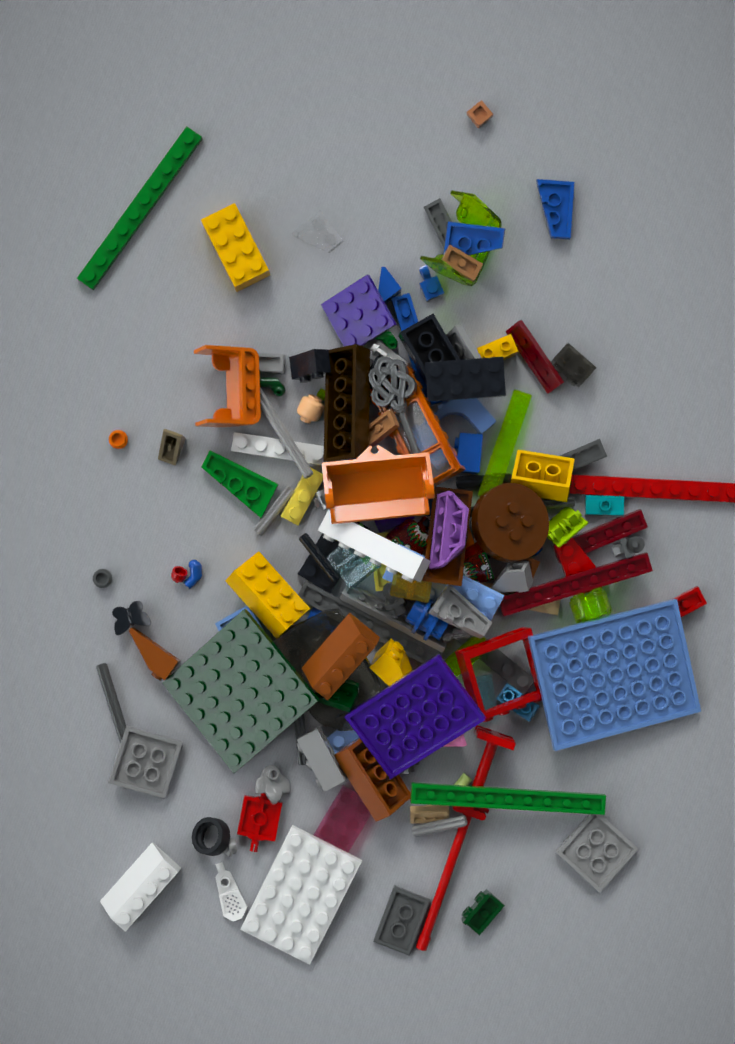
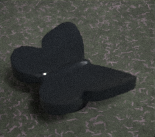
(129, 617)

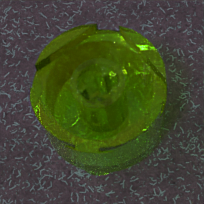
(590, 606)

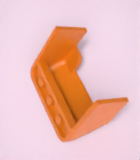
(241, 385)

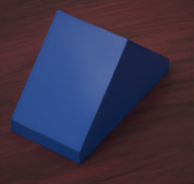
(388, 286)

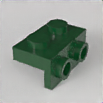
(344, 697)
(482, 911)

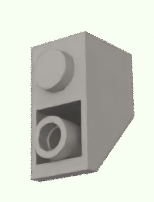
(514, 578)

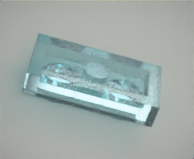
(486, 690)

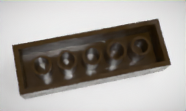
(347, 403)

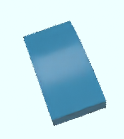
(509, 693)

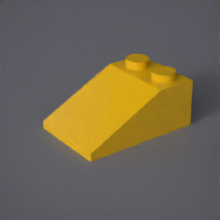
(391, 662)

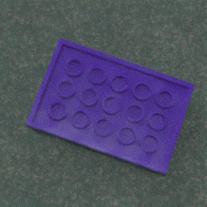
(415, 716)

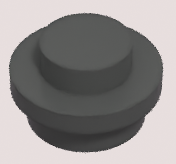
(102, 578)

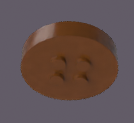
(510, 522)

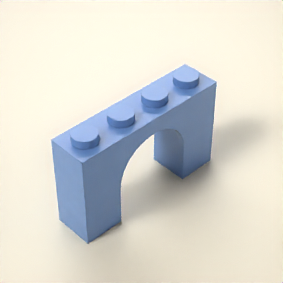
(469, 409)

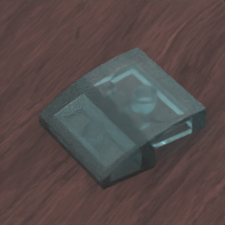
(351, 566)

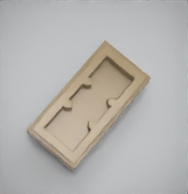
(428, 813)

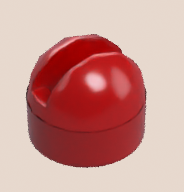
(179, 574)

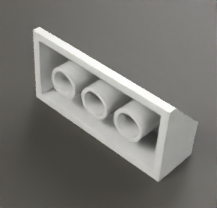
(139, 886)

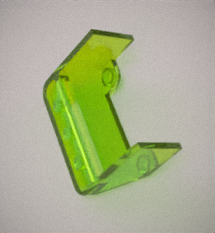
(470, 211)

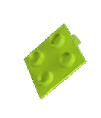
(565, 526)

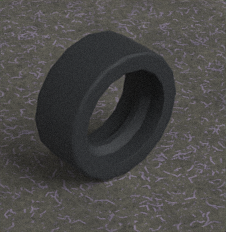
(199, 832)

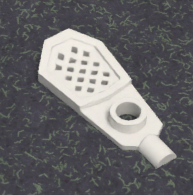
(227, 891)

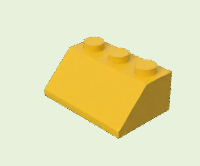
(544, 474)

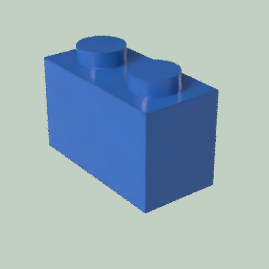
(469, 451)

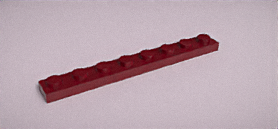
(576, 584)

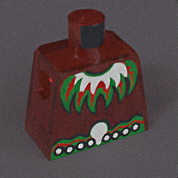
(411, 534)
(477, 564)

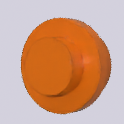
(118, 439)

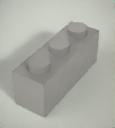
(321, 759)

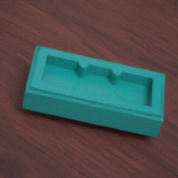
(604, 505)

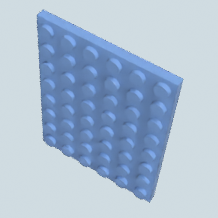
(614, 674)

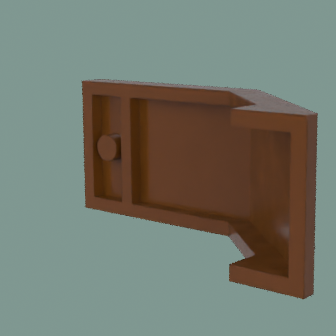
(453, 572)

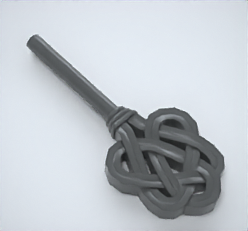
(396, 389)

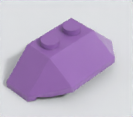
(448, 529)

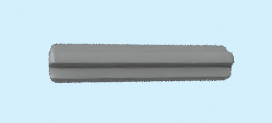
(274, 511)
(439, 825)

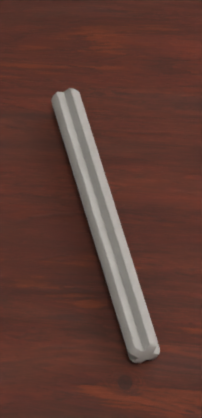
(284, 436)

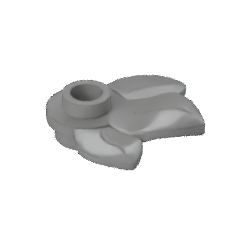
(272, 786)

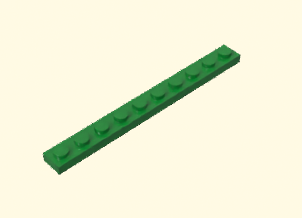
(139, 208)
(507, 798)

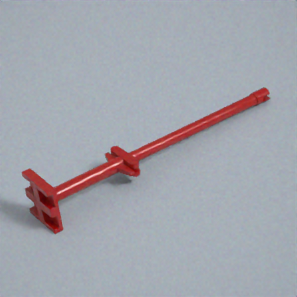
(493, 740)

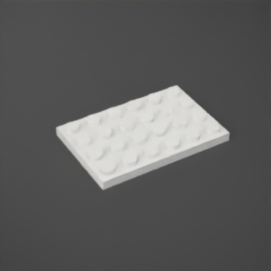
(301, 894)

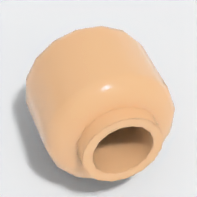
(310, 408)

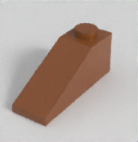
(156, 657)

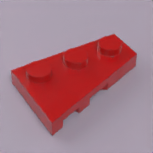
(573, 558)

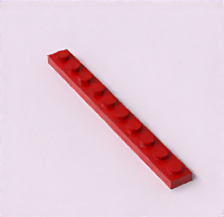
(652, 488)

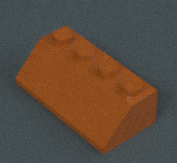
(339, 655)
(373, 785)

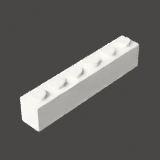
(376, 547)

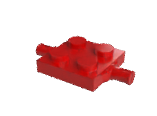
(259, 819)

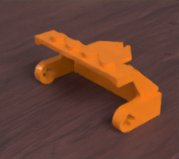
(378, 486)

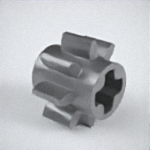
(320, 500)

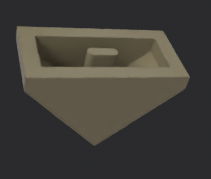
(171, 446)

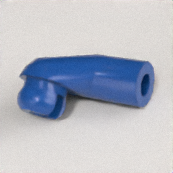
(196, 573)

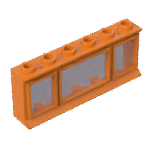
(427, 435)

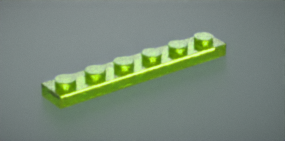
(505, 441)

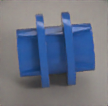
(422, 620)

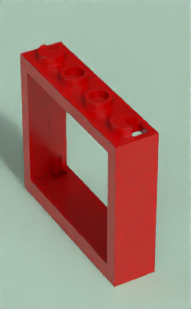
(464, 655)

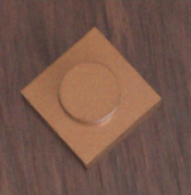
(479, 114)

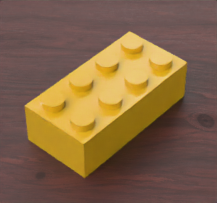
(235, 247)
(267, 594)

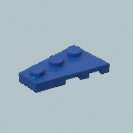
(557, 206)
(474, 238)

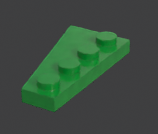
(243, 483)

